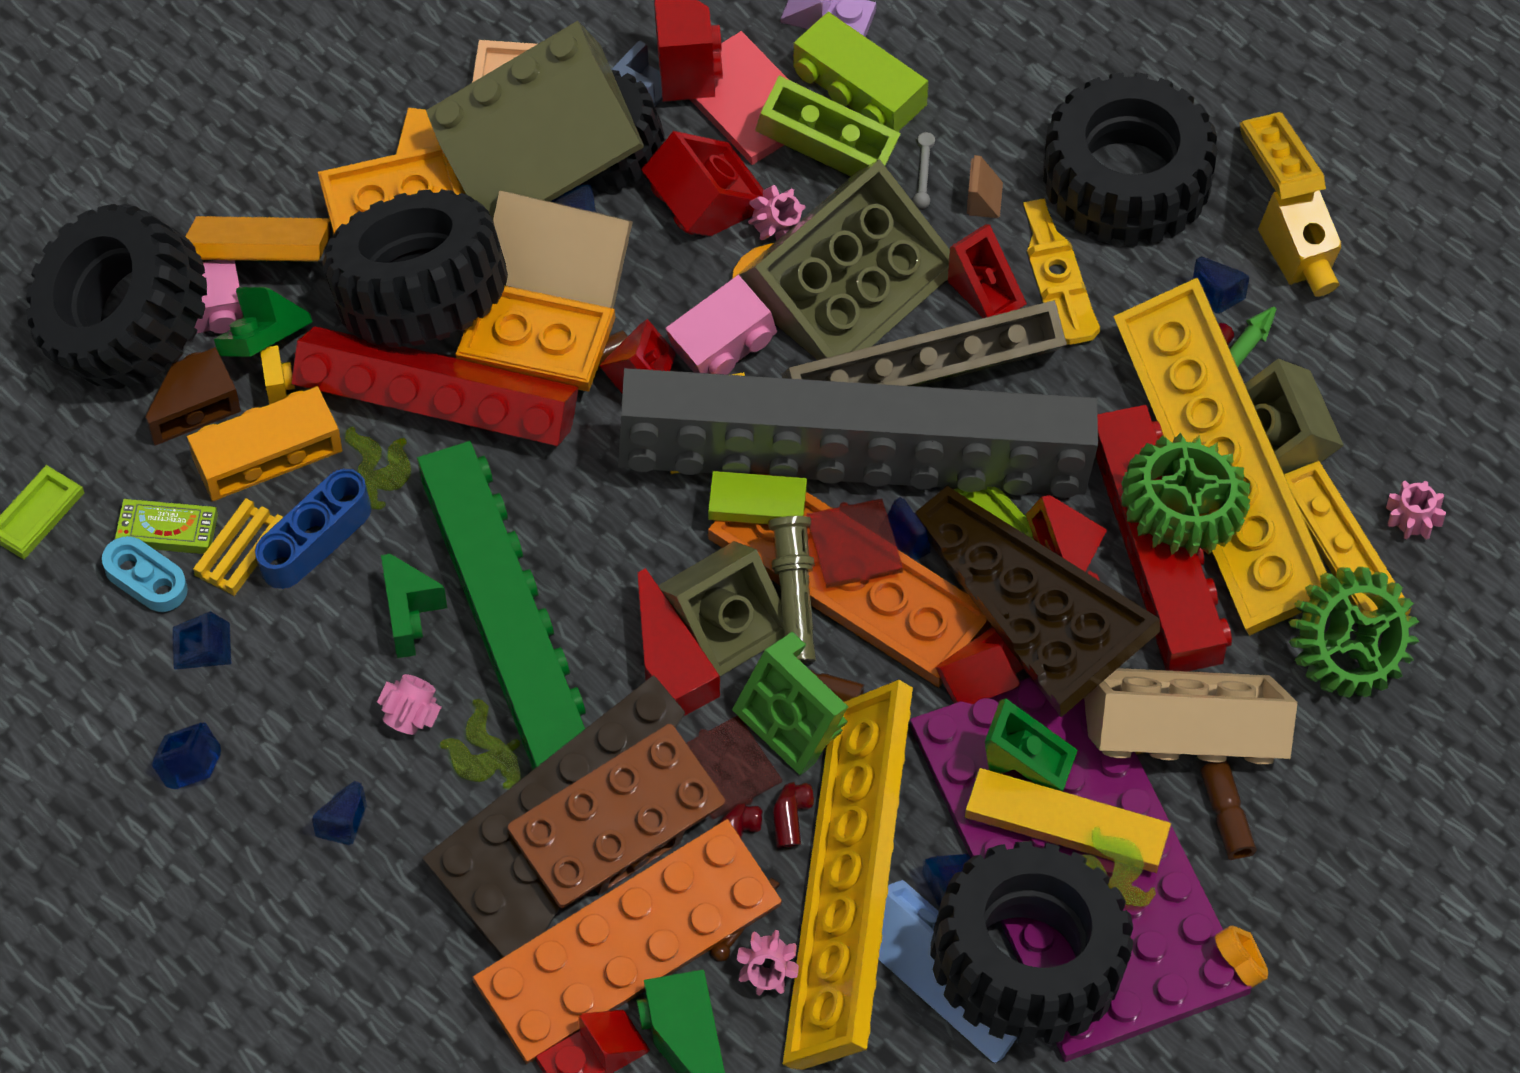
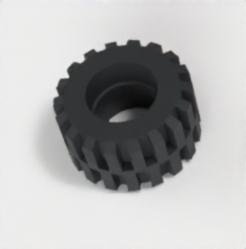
(650, 131)

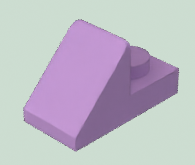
(854, 13)

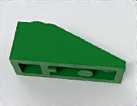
(682, 1022)

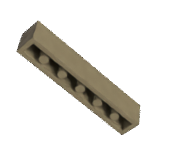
(945, 351)

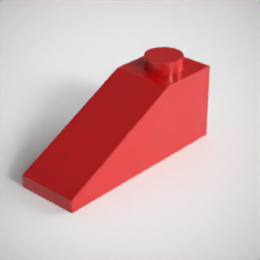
(672, 651)

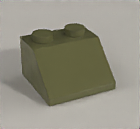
(1293, 415)
(728, 605)

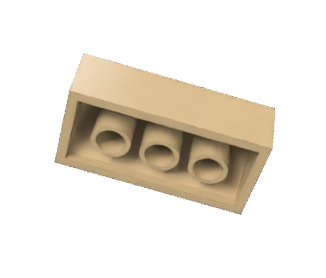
(1191, 715)

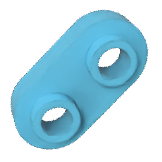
(148, 574)

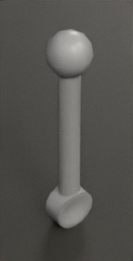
(925, 141)

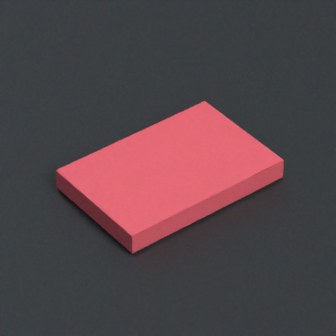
(741, 97)

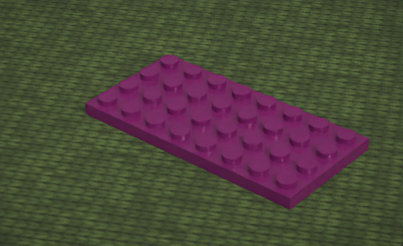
(1174, 951)

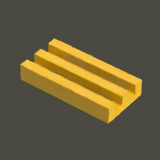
(224, 538)

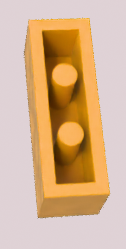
(264, 443)

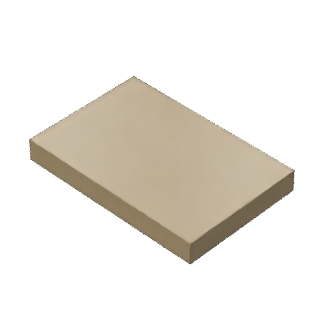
(561, 248)

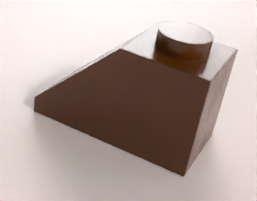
(192, 396)

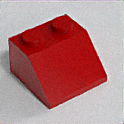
(687, 49)
(702, 183)

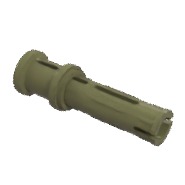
(793, 568)

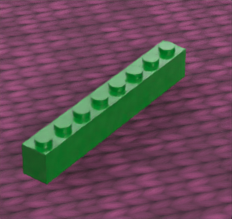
(502, 600)

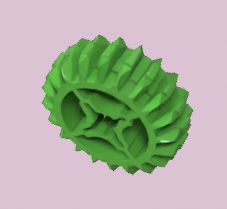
(1172, 505)
(1373, 661)

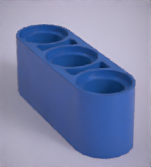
(318, 508)

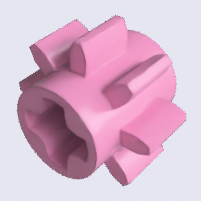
(775, 212)
(1416, 509)
(409, 704)
(771, 948)

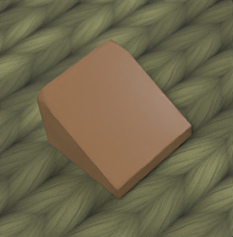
(984, 190)

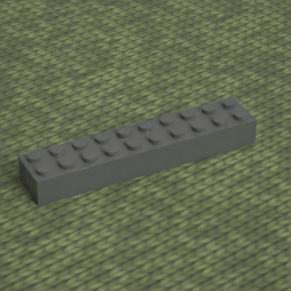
(857, 432)

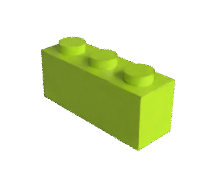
(859, 73)
(824, 128)

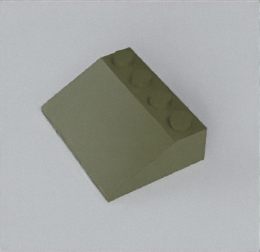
(537, 122)
(850, 266)

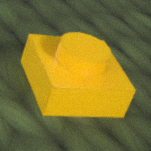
(276, 374)

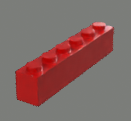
(435, 385)
(1169, 584)

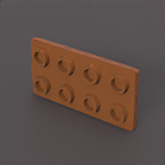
(616, 817)

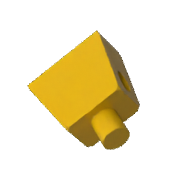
(1302, 240)

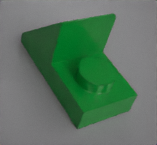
(265, 322)
(408, 595)
(1028, 747)

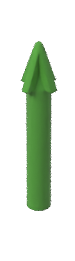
(1257, 330)

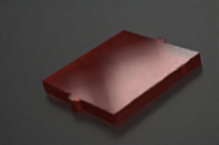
(854, 543)
(734, 763)

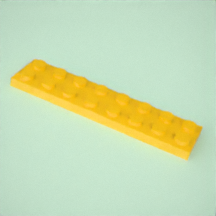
(1202, 393)
(848, 880)

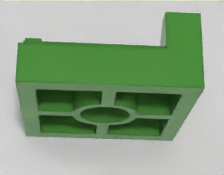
(790, 705)

